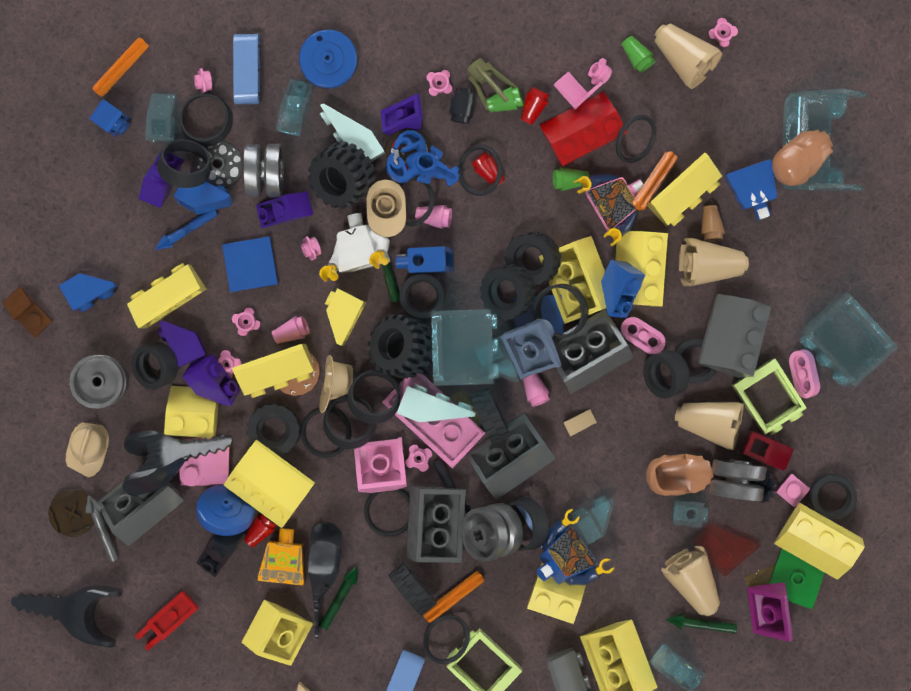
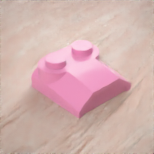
(380, 466)
(205, 470)

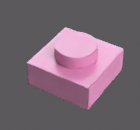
(792, 490)

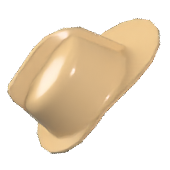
(386, 208)
(336, 383)
(87, 448)

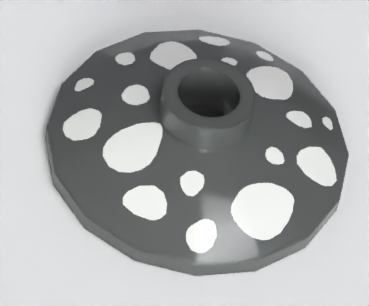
(231, 164)

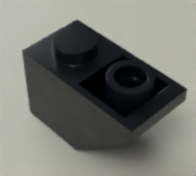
(219, 552)

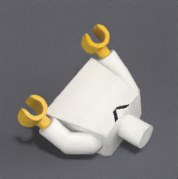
(356, 250)

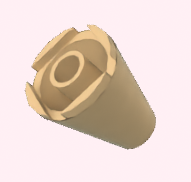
(687, 54)
(709, 262)
(712, 421)
(693, 579)

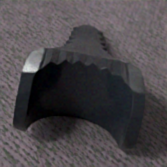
(164, 458)
(323, 562)
(73, 611)

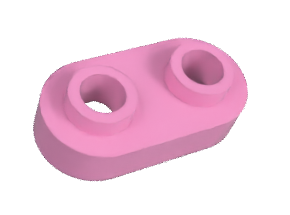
(642, 335)
(804, 373)

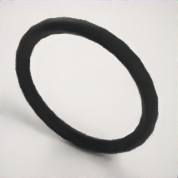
(623, 129)
(499, 170)
(431, 204)
(303, 430)
(372, 526)
(428, 630)

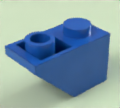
(110, 118)
(203, 198)
(621, 287)
(85, 289)

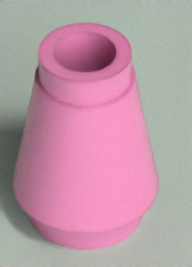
(440, 216)
(291, 330)
(535, 390)

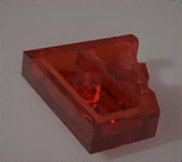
(724, 548)

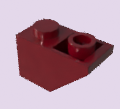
(766, 450)

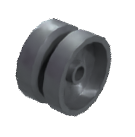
(261, 171)
(113, 383)
(737, 475)
(491, 532)

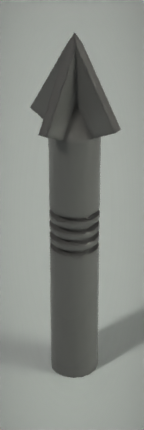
(94, 508)

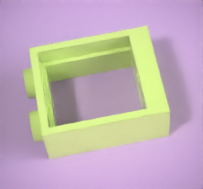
(791, 414)
(503, 681)

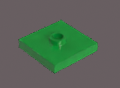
(800, 578)

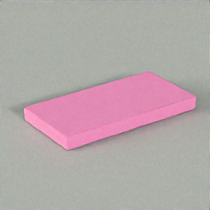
(448, 437)

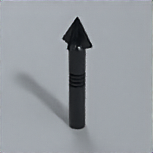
(447, 480)

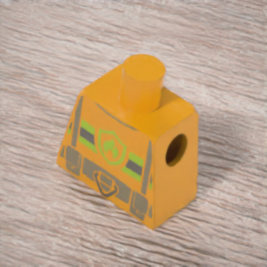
(283, 560)

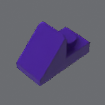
(402, 115)

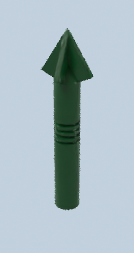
(390, 282)
(350, 579)
(681, 621)

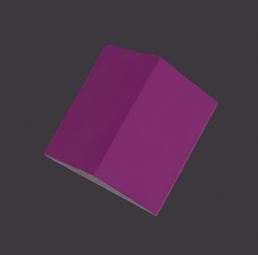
(770, 611)

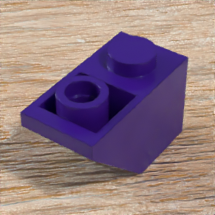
(154, 188)
(284, 209)
(183, 342)
(211, 380)

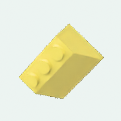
(685, 191)
(648, 254)
(584, 271)
(165, 295)
(274, 370)
(269, 483)
(820, 542)
(618, 658)

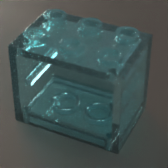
(846, 340)
(464, 347)

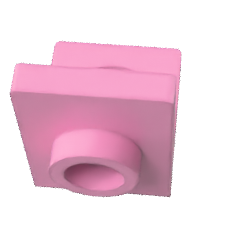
(573, 91)

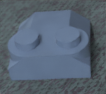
(532, 347)

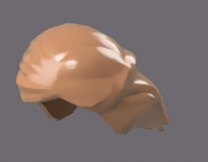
(801, 157)
(678, 474)

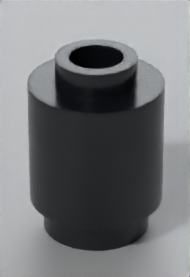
(462, 105)

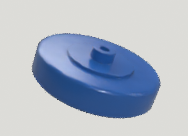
(328, 59)
(223, 511)

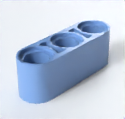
(245, 68)
(406, 672)

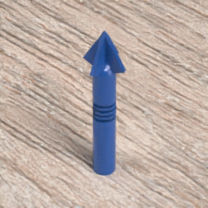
(167, 241)

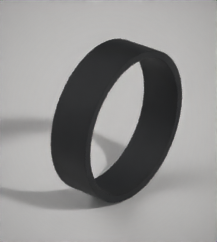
(581, 299)

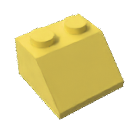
(343, 314)
(190, 414)
(556, 599)
(276, 633)

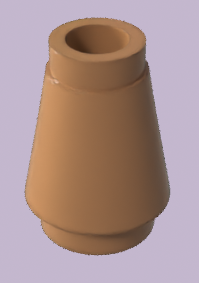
(712, 226)

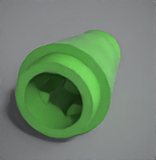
(638, 54)
(514, 97)
(564, 178)

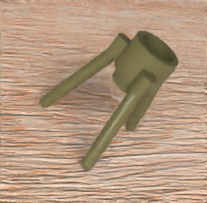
(480, 72)

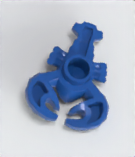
(420, 162)

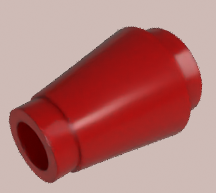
(534, 104)
(486, 167)
(259, 530)

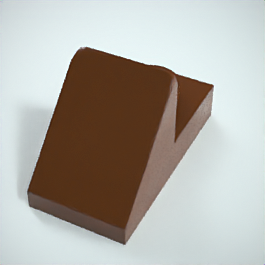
(27, 312)

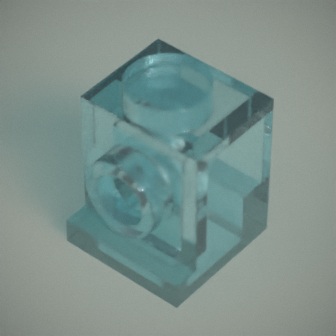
(680, 509)

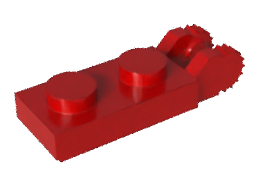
(169, 618)

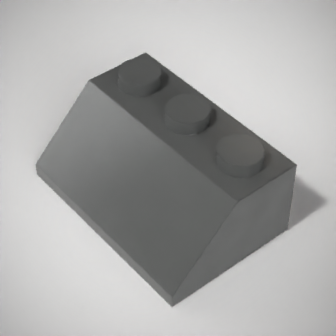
(734, 335)
(591, 352)
(511, 459)
(134, 515)
(435, 524)
(566, 671)

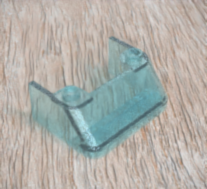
(811, 112)

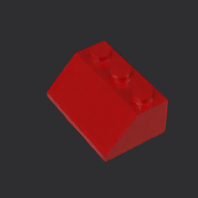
(582, 129)

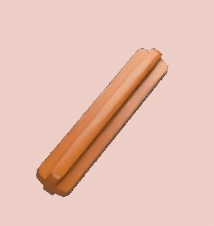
(120, 67)
(654, 180)
(454, 596)

